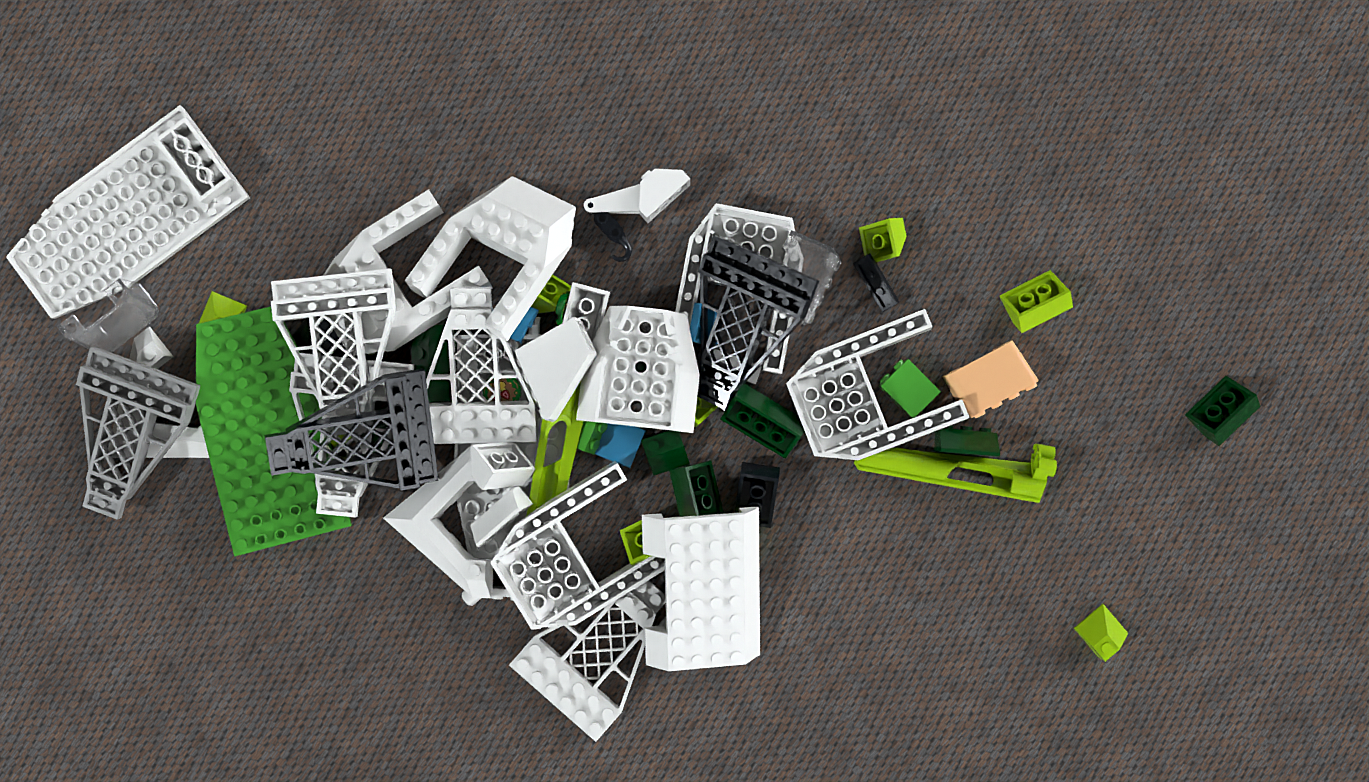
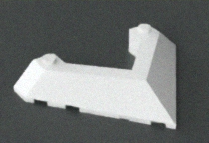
(191, 443)
(420, 524)

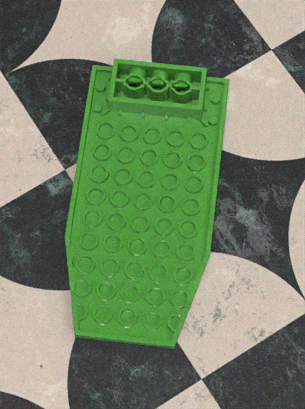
(240, 400)

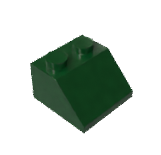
(665, 451)

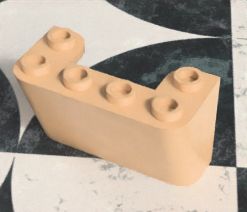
(991, 379)

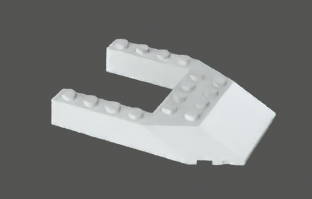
(515, 222)
(753, 230)
(363, 255)
(840, 405)
(546, 568)

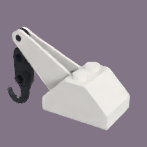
(647, 199)

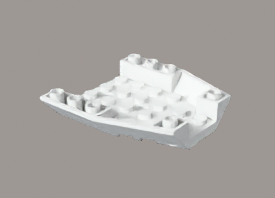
(666, 386)

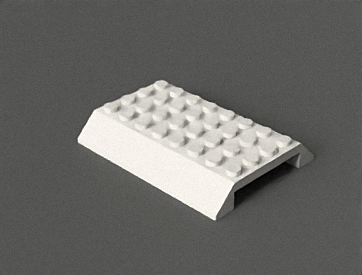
(707, 589)

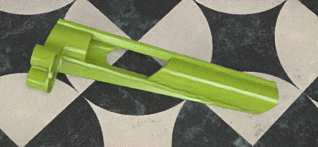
(554, 478)
(1010, 478)

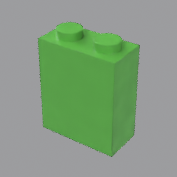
(908, 388)

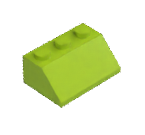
(1037, 301)

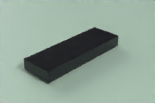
(876, 282)

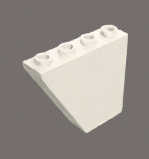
(556, 365)

